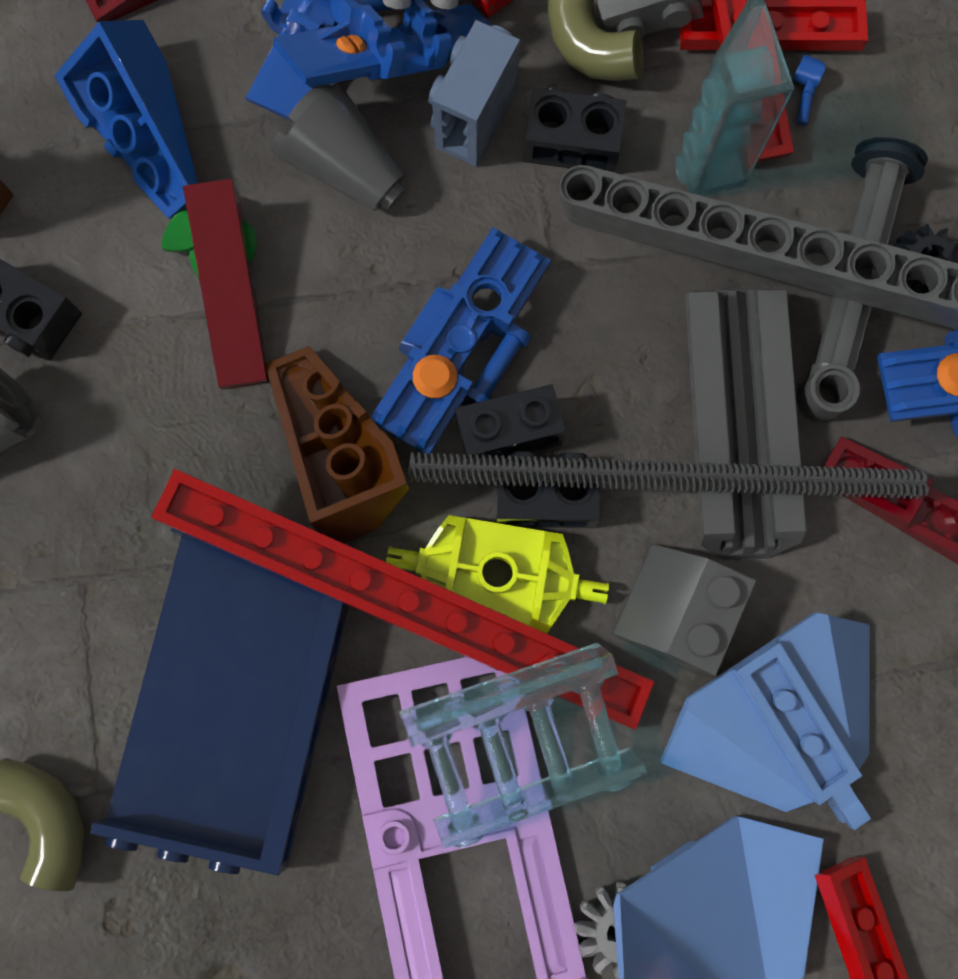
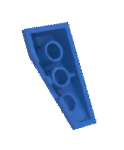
(126, 93)

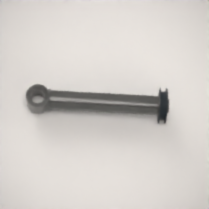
(886, 166)

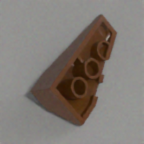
(338, 452)

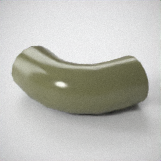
(591, 49)
(51, 823)

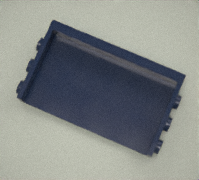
(226, 715)

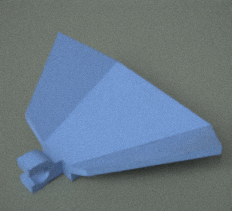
(785, 721)
(722, 907)

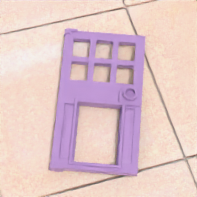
(407, 832)

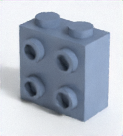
(474, 91)

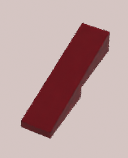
(226, 283)
(926, 519)

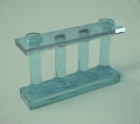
(484, 708)

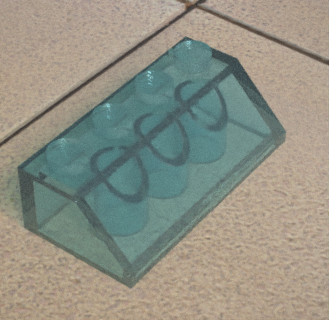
(736, 106)

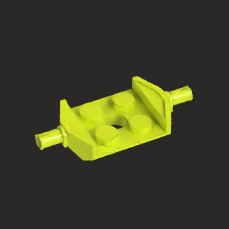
(538, 559)

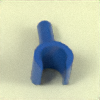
(809, 75)

